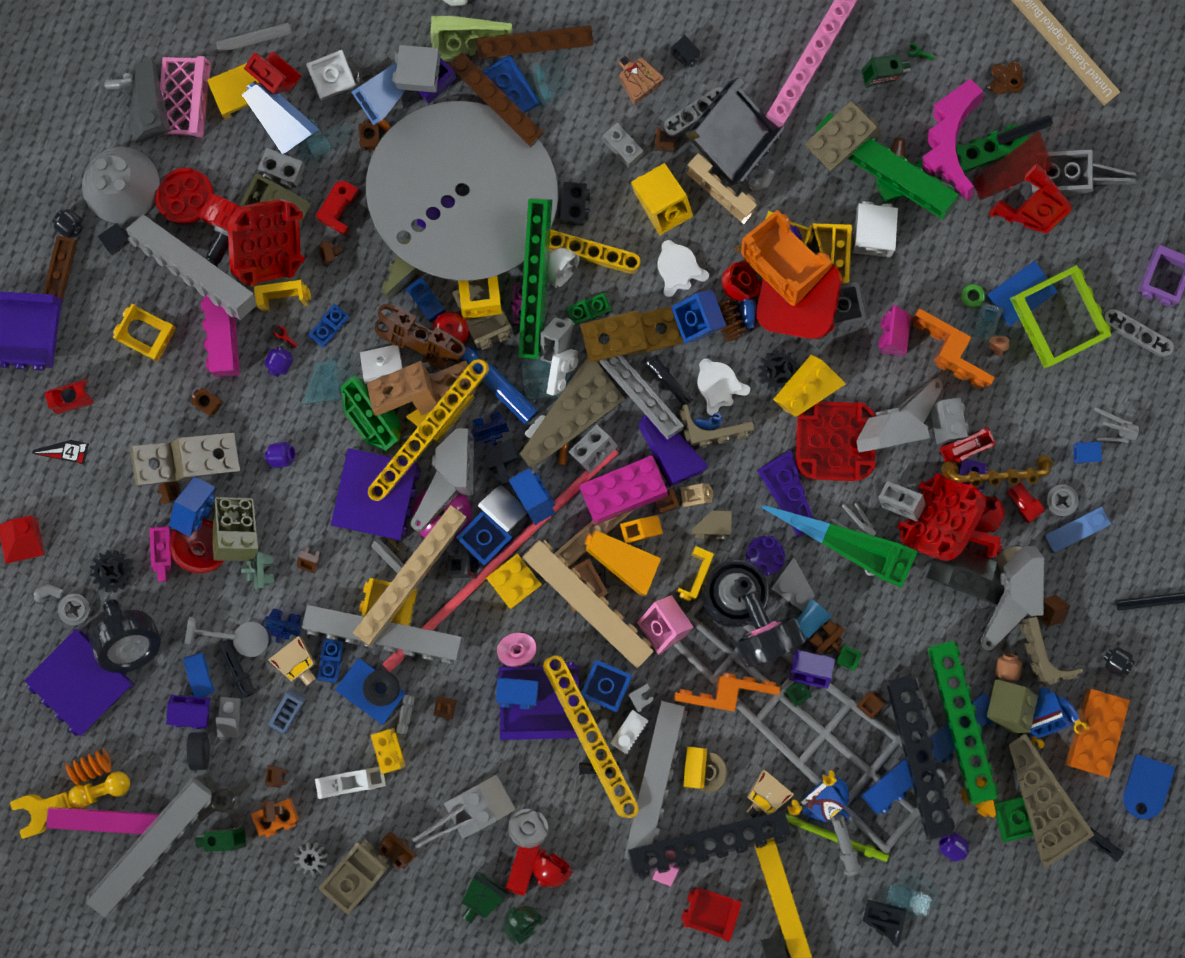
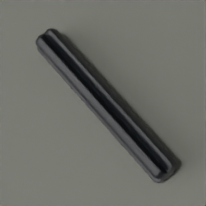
(1150, 601)

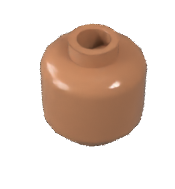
(1008, 668)

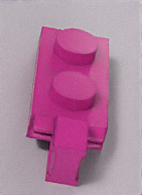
(160, 554)

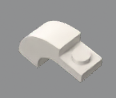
(349, 782)

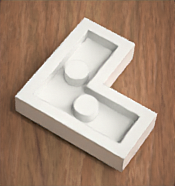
(561, 364)

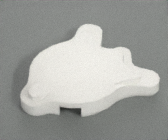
(677, 267)
(718, 384)

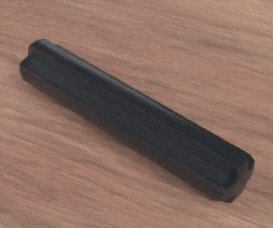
(1024, 129)

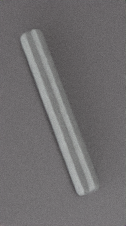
(254, 37)

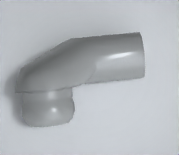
(762, 183)
(46, 590)

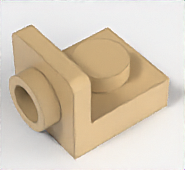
(696, 494)

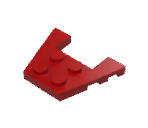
(1042, 209)

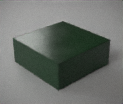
(798, 693)

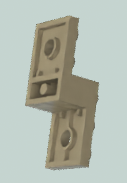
(184, 459)

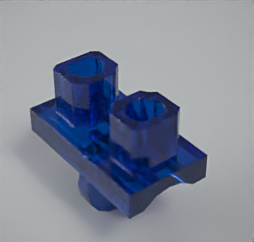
(490, 431)
(281, 628)

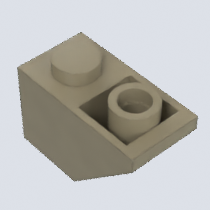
(714, 524)

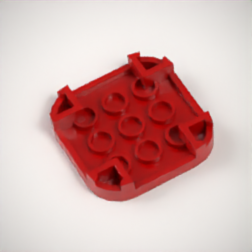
(265, 241)
(810, 317)
(828, 442)
(947, 519)

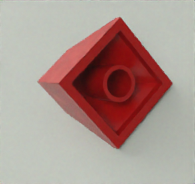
(21, 539)

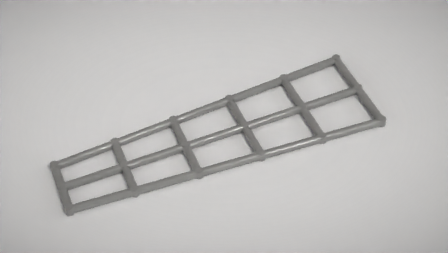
(824, 733)

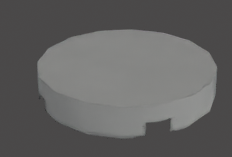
(528, 828)

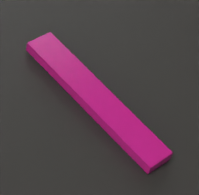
(99, 820)

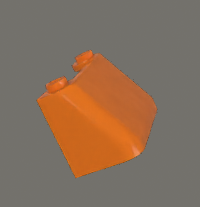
(783, 258)

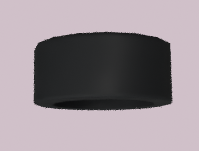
(198, 751)

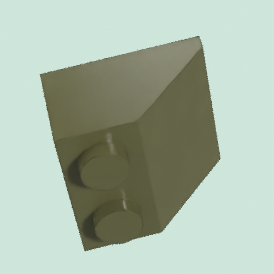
(1012, 707)

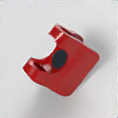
(68, 397)

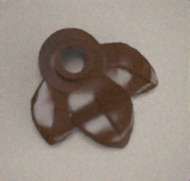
(1004, 76)

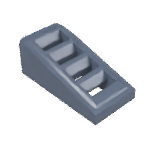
(296, 697)

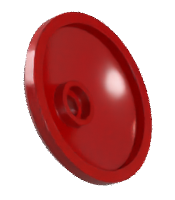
(183, 548)

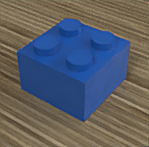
(698, 316)
(533, 495)
(192, 506)
(484, 538)
(606, 685)
(517, 692)

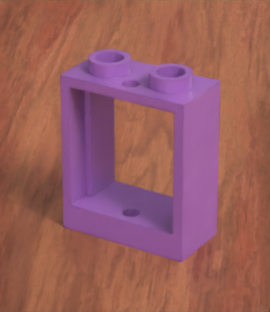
(1150, 292)

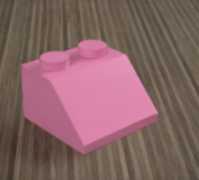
(664, 624)

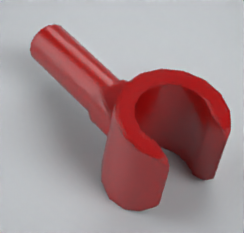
(283, 335)

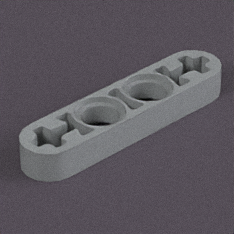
(693, 110)
(1136, 336)

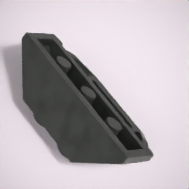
(970, 575)

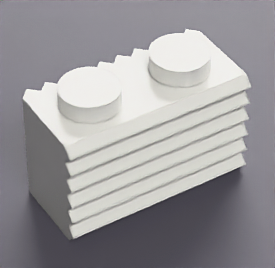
(629, 731)

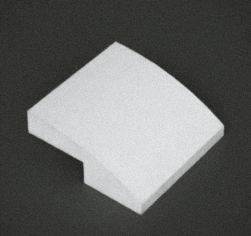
(503, 508)

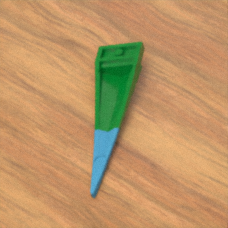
(875, 554)

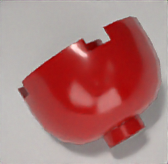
(740, 281)
(454, 325)
(992, 515)
(551, 870)

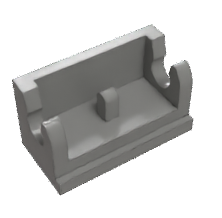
(638, 699)

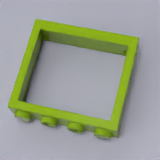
(1033, 330)

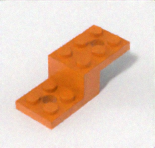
(951, 349)
(726, 692)

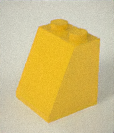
(662, 198)

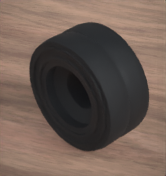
(373, 696)

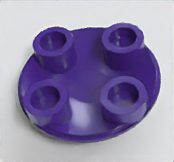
(766, 555)

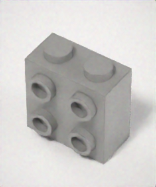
(417, 68)
(949, 421)

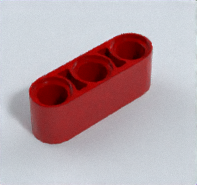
(521, 870)

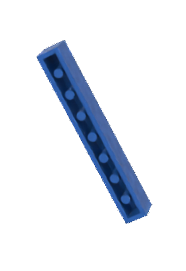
(897, 780)

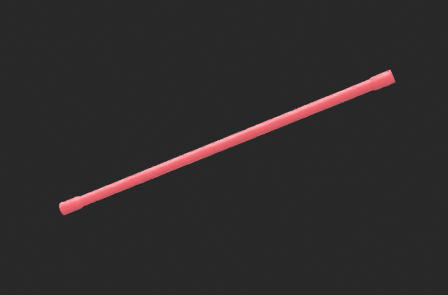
(398, 656)

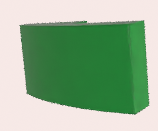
(589, 309)

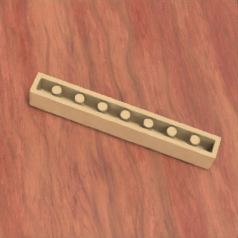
(410, 576)
(587, 604)

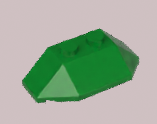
(377, 431)

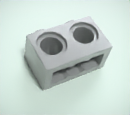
(623, 145)
(283, 164)
(593, 448)
(902, 501)

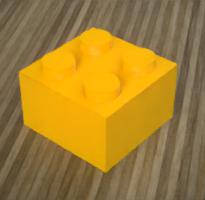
(514, 581)

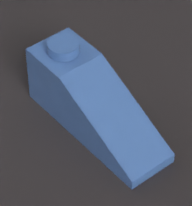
(1077, 529)

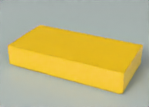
(695, 767)

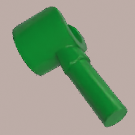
(918, 52)

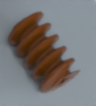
(732, 330)

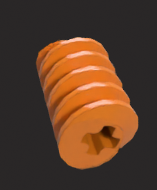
(89, 768)

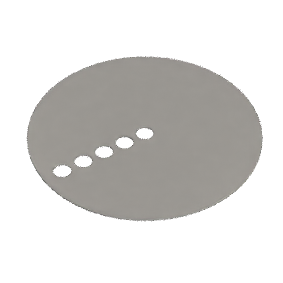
(427, 159)

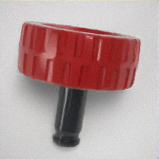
(217, 214)

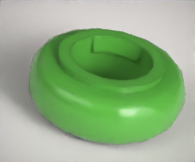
(972, 304)

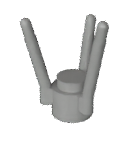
(1126, 430)
(865, 527)

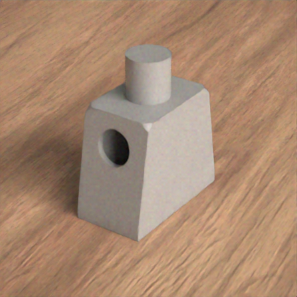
(556, 338)

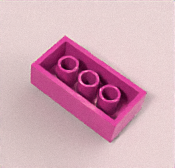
(220, 340)
(623, 490)

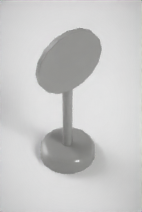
(249, 638)

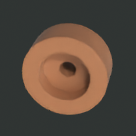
(999, 344)

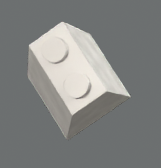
(875, 230)

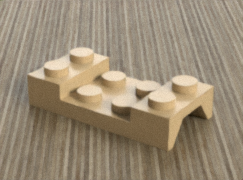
(741, 207)

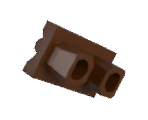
(829, 641)
(396, 850)

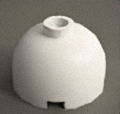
(560, 266)

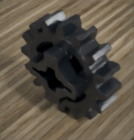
(771, 365)
(106, 576)

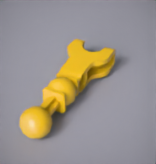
(78, 797)

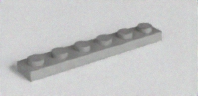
(643, 396)

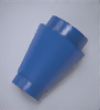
(748, 313)

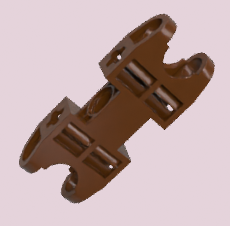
(410, 332)

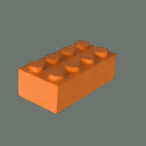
(1096, 748)

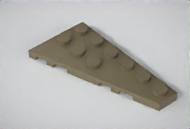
(579, 406)
(1051, 813)

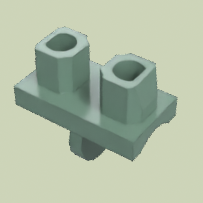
(260, 579)

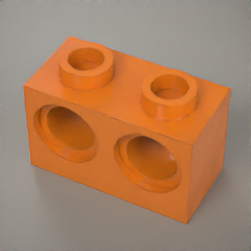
(279, 823)

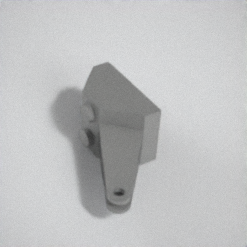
(1075, 171)
(902, 423)
(454, 475)
(1022, 595)
(474, 809)

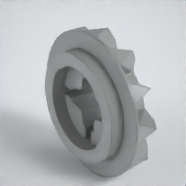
(1071, 501)
(65, 607)

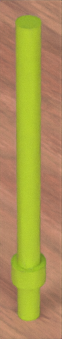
(867, 850)

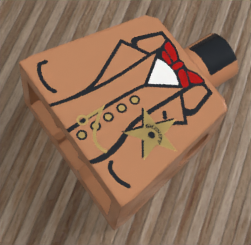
(638, 78)

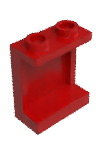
(273, 72)
(991, 541)
(711, 913)

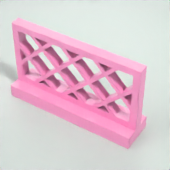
(199, 94)

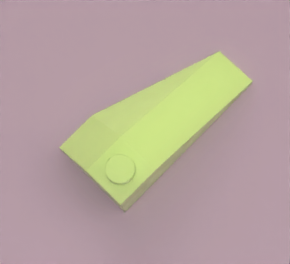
(459, 34)

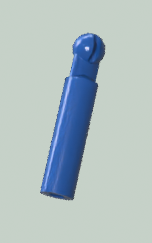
(502, 388)

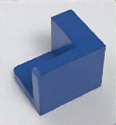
(1087, 452)

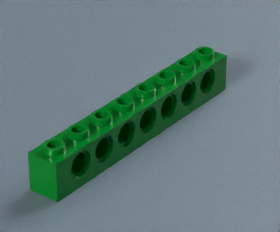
(981, 159)
(958, 733)

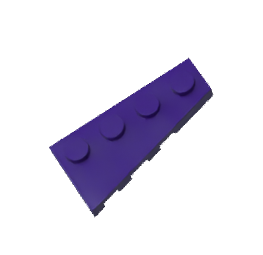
(785, 486)

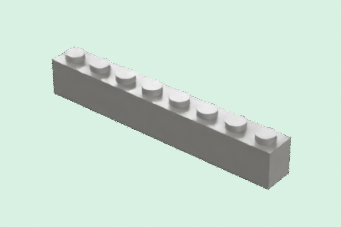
(191, 267)
(393, 637)
(656, 775)
(149, 847)

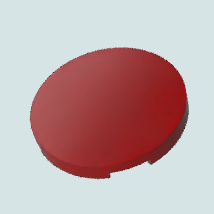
(183, 195)

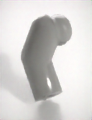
(127, 81)

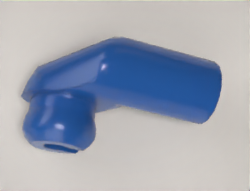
(709, 424)

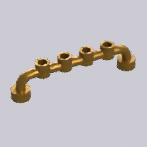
(1013, 477)

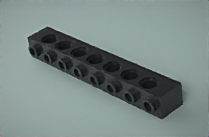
(910, 748)
(775, 820)

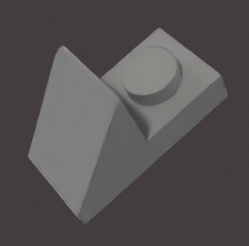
(229, 717)

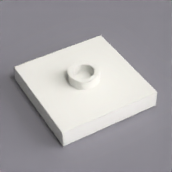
(331, 75)
(380, 362)

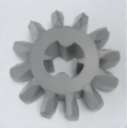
(315, 864)

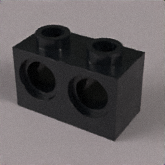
(570, 203)

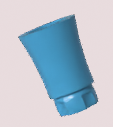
(812, 618)

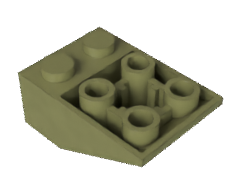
(266, 190)
(400, 276)
(234, 529)

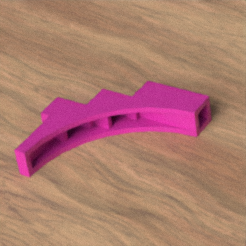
(950, 115)

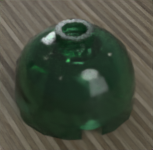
(521, 923)

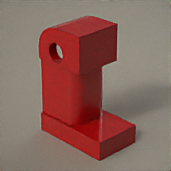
(335, 206)
(968, 446)

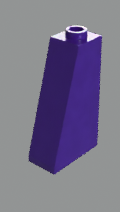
(674, 456)

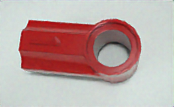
(1028, 506)

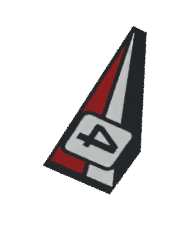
(69, 451)

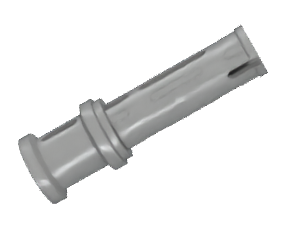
(847, 853)

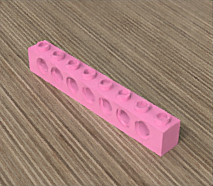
(810, 61)

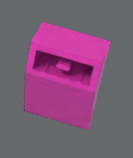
(895, 331)

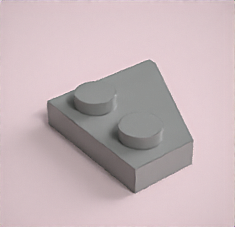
(794, 586)

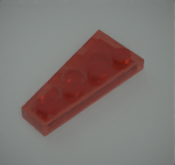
(1013, 167)

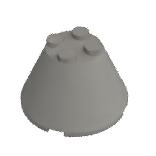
(120, 185)

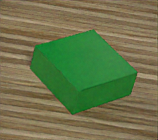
(848, 658)

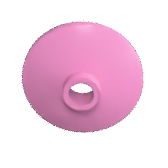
(513, 644)

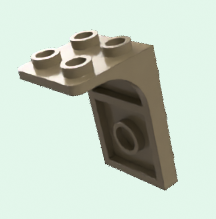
(842, 136)
(485, 329)
(704, 438)
(1040, 664)
(355, 876)

